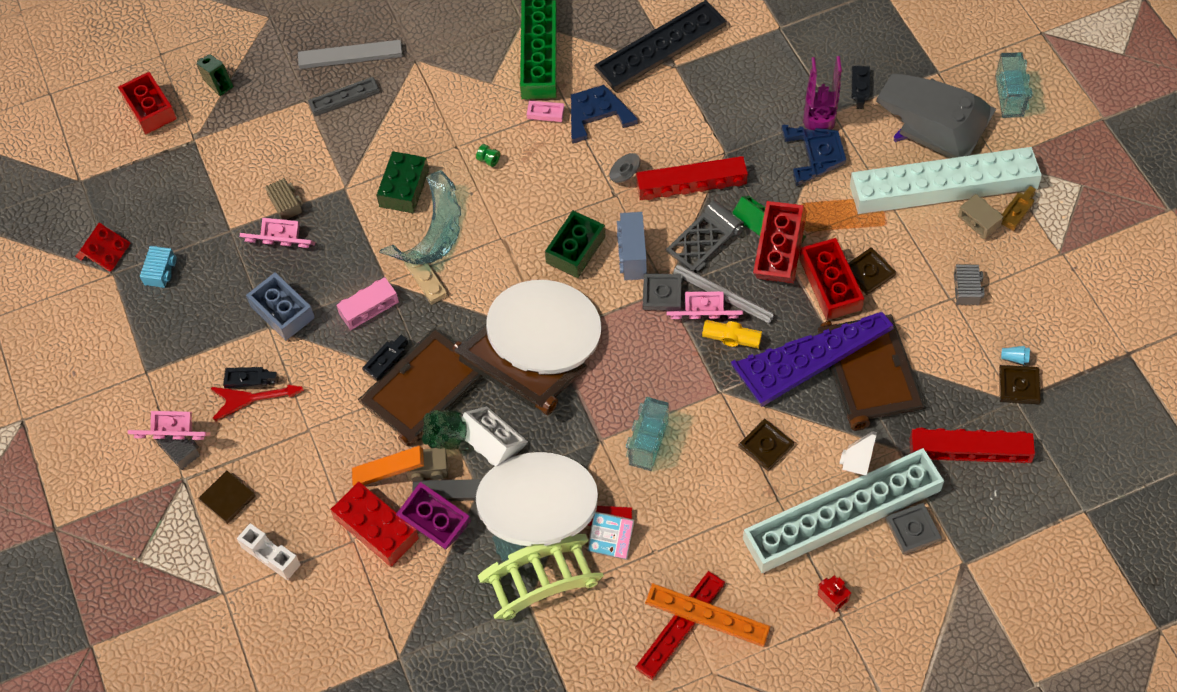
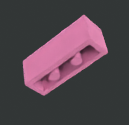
(367, 303)

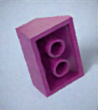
(433, 516)

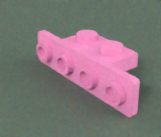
(278, 231)
(704, 304)
(170, 423)

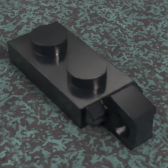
(860, 85)
(385, 358)
(249, 377)

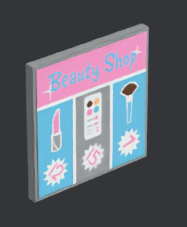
(610, 535)

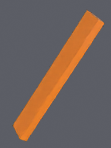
(707, 615)

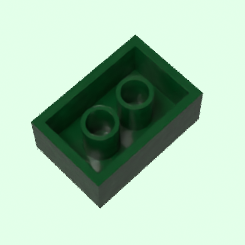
(402, 182)
(575, 244)

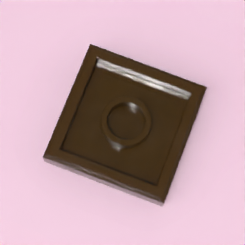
(871, 270)
(1019, 384)
(766, 444)
(226, 497)

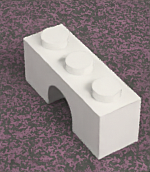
(276, 558)

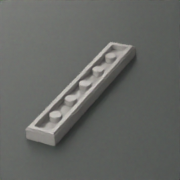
(349, 54)

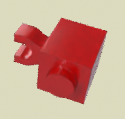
(833, 593)

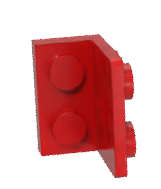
(103, 247)

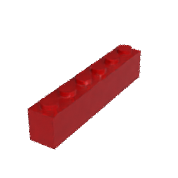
(691, 178)
(974, 445)

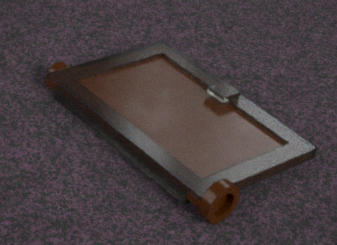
(875, 379)
(418, 384)
(528, 386)

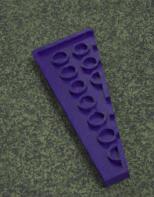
(788, 366)

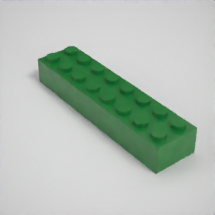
(538, 49)

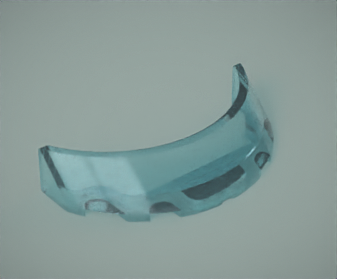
(443, 227)

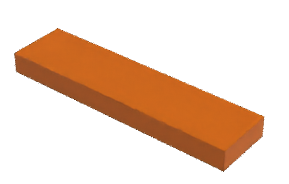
(388, 466)

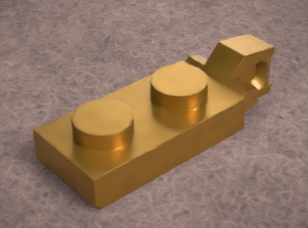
(1018, 208)

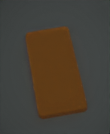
(839, 215)

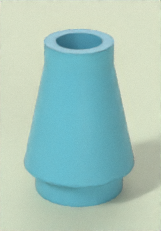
(1016, 354)

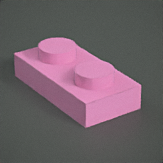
(545, 111)

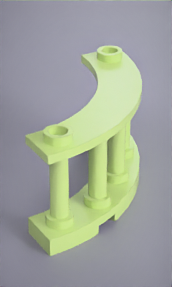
(533, 555)

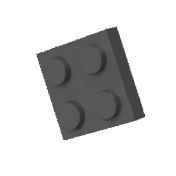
(662, 292)
(913, 528)

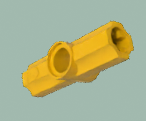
(732, 334)

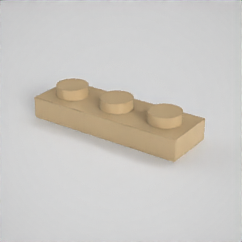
(427, 282)

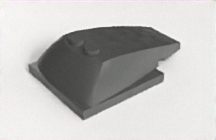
(937, 113)

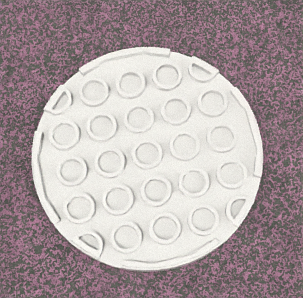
(543, 326)
(537, 499)

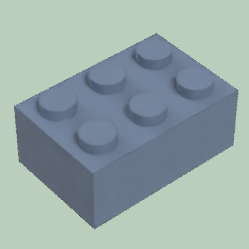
(631, 245)
(280, 306)

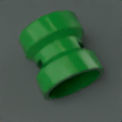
(488, 155)

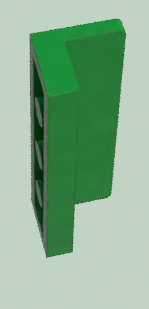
(751, 214)

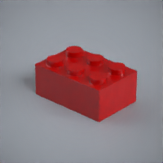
(147, 102)

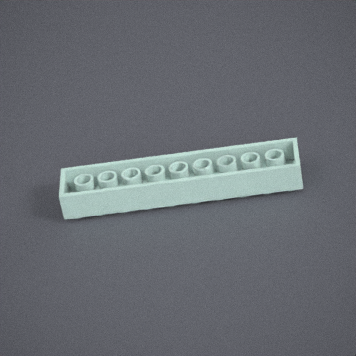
(945, 180)
(842, 510)

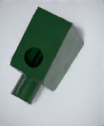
(210, 69)

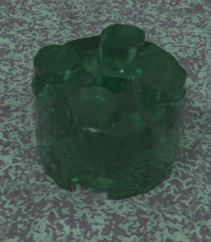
(444, 429)

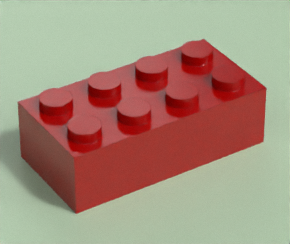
(780, 242)
(831, 279)
(374, 524)

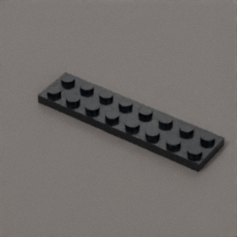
(660, 45)

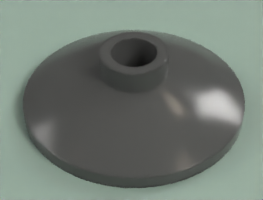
(625, 168)

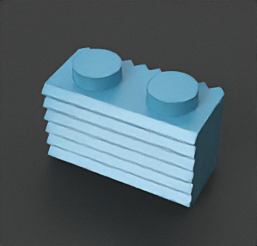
(158, 266)

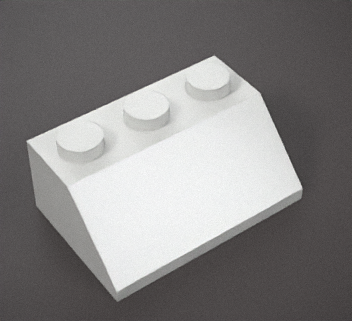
(492, 435)
(858, 454)

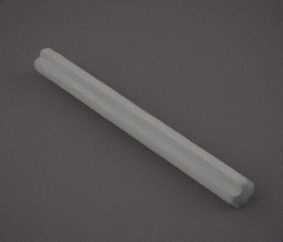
(729, 296)

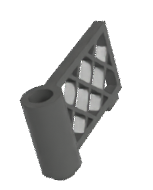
(721, 220)

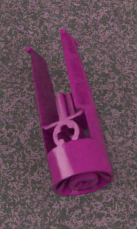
(822, 106)

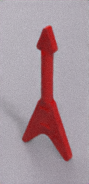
(238, 399)

